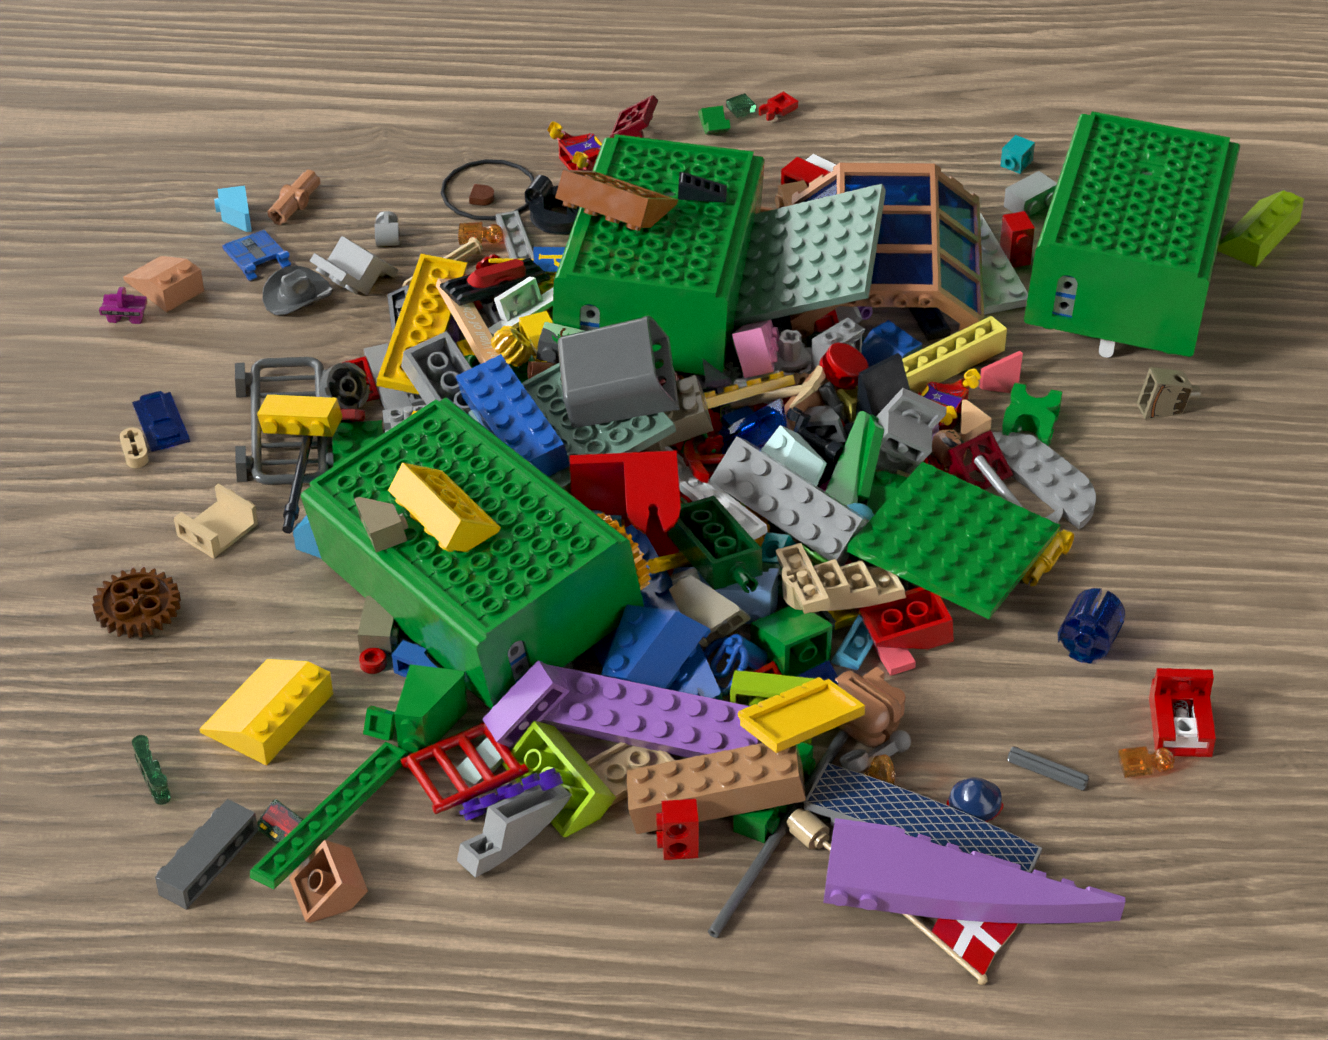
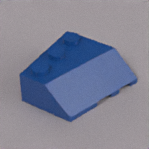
(652, 645)

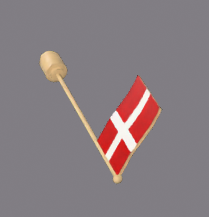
(968, 942)

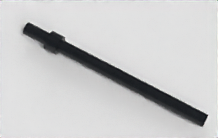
(292, 510)

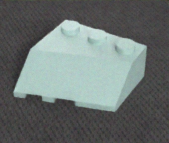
(796, 454)

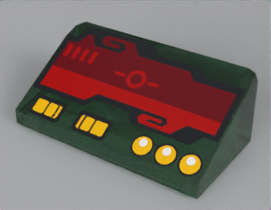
(277, 821)

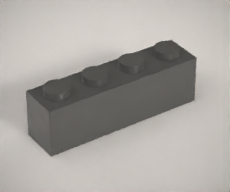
(206, 854)

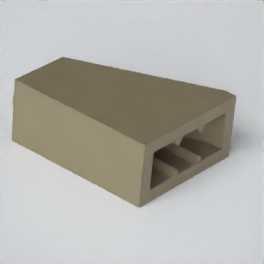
(708, 608)

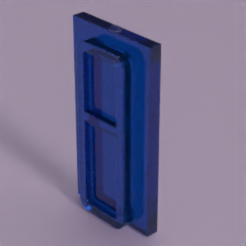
(160, 420)
(756, 427)

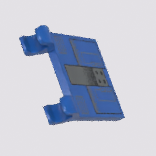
(254, 250)

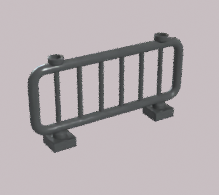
(255, 462)

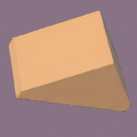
(973, 421)

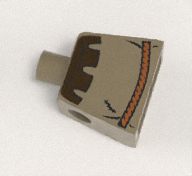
(1166, 393)

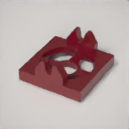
(641, 113)
(992, 454)

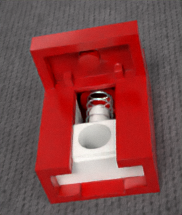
(1183, 695)

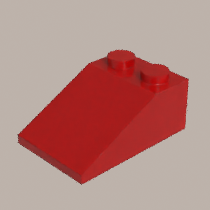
(910, 622)

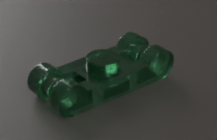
(151, 770)

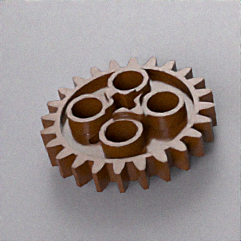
(136, 602)

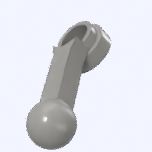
(859, 759)

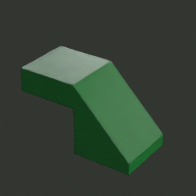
(713, 120)

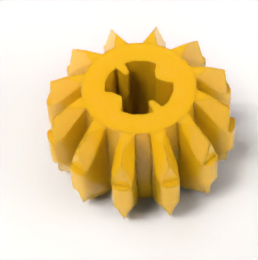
(512, 346)

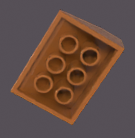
(613, 198)

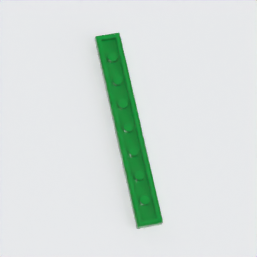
(328, 816)

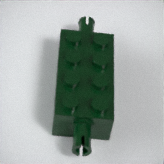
(717, 545)

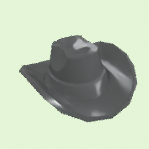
(294, 289)

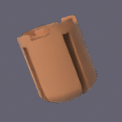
(881, 711)

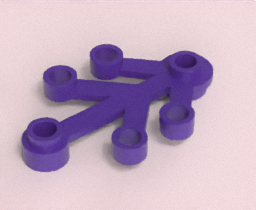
(476, 806)

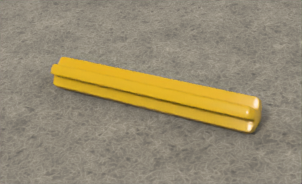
(667, 562)

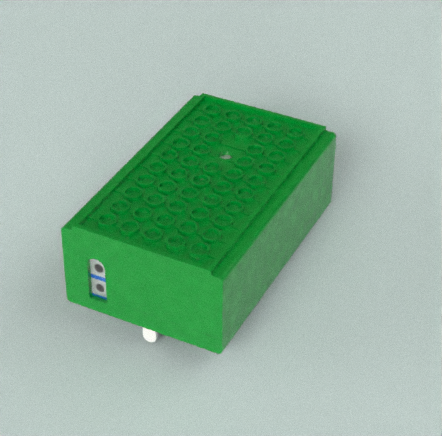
(1132, 234)
(678, 270)
(523, 596)

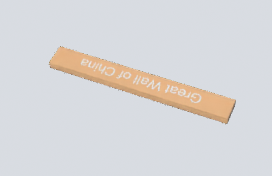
(471, 326)

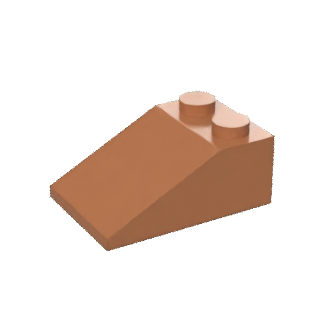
(167, 281)

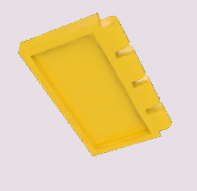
(800, 714)

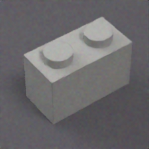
(1030, 194)

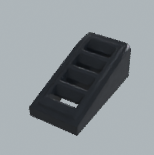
(700, 189)

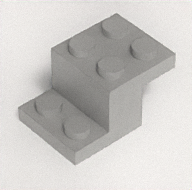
(353, 266)
(907, 431)

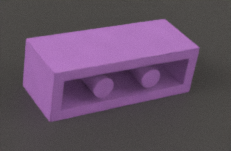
(526, 702)

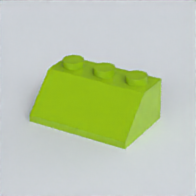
(754, 687)

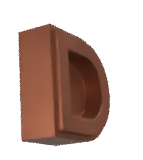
(481, 195)

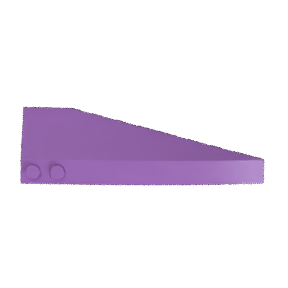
(909, 875)

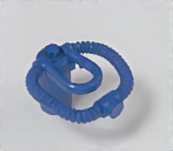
(738, 648)

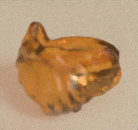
(882, 769)

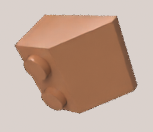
(328, 882)

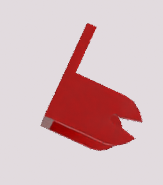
(633, 485)

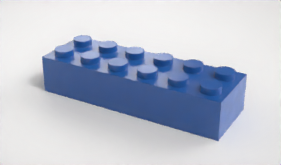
(511, 414)

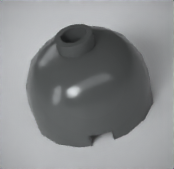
(346, 384)

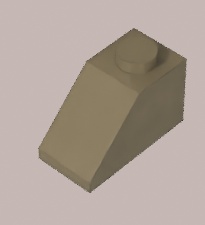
(381, 523)
(377, 628)

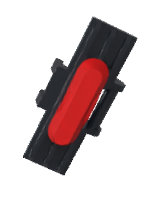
(492, 281)

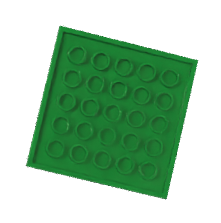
(954, 539)

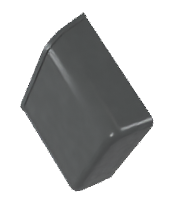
(613, 374)

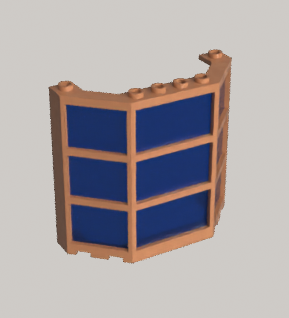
(925, 240)

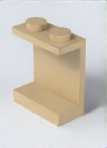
(219, 524)

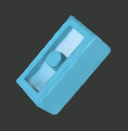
(854, 646)

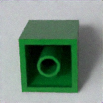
(793, 640)
(429, 706)

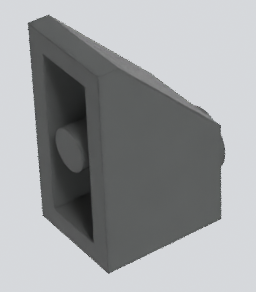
(825, 424)

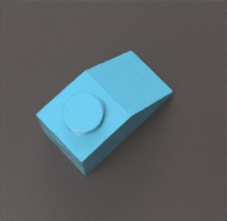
(234, 207)

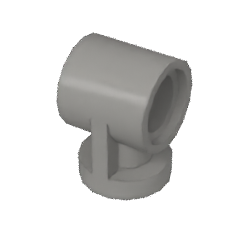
(387, 229)

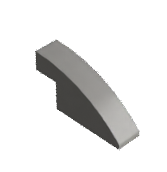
(510, 827)

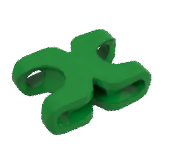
(1032, 413)

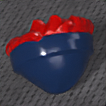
(976, 798)

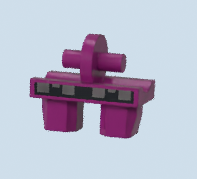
(123, 304)

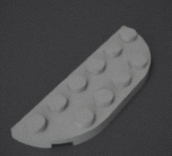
(1048, 476)

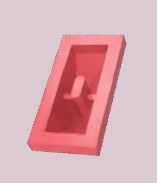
(1002, 374)

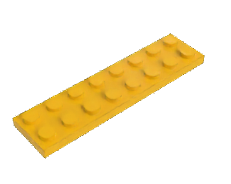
(420, 319)

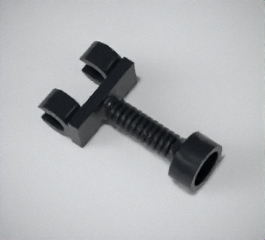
(832, 450)

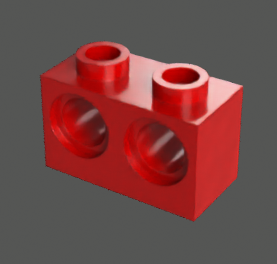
(679, 829)

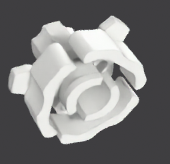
(792, 354)

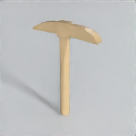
(802, 390)

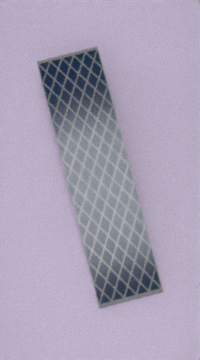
(862, 798)

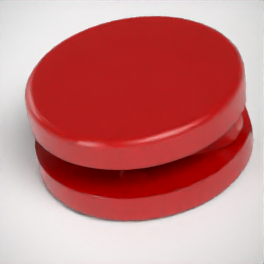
(843, 365)

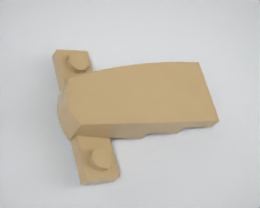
(831, 586)

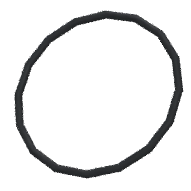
(489, 161)

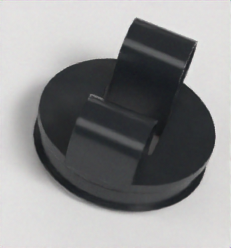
(541, 200)

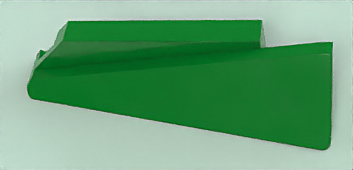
(857, 463)

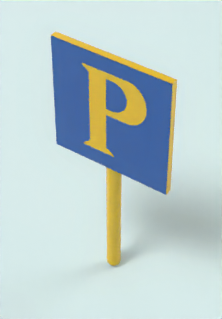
(545, 257)

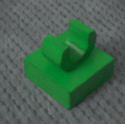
(379, 723)

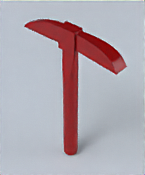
(695, 460)

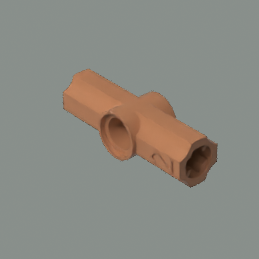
(294, 197)

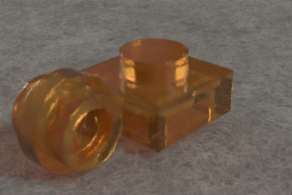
(492, 233)
(1139, 762)

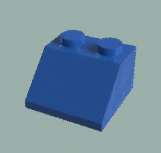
(887, 341)

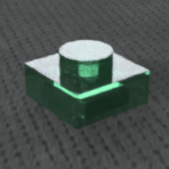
(741, 105)

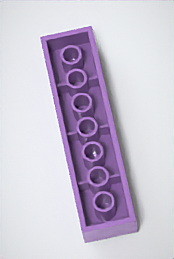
(647, 716)

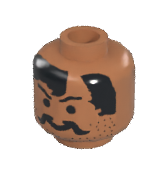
(944, 441)

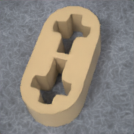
(136, 447)

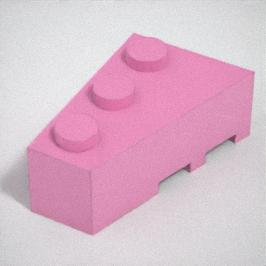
(757, 347)

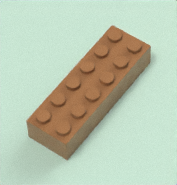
(720, 782)

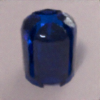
(1087, 621)

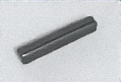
(1048, 768)

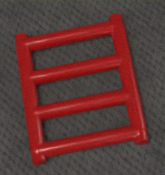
(464, 791)

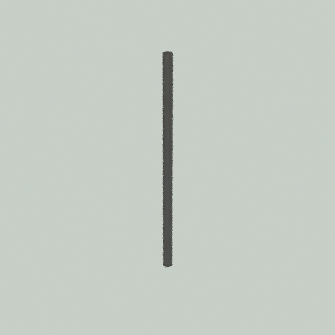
(772, 842)

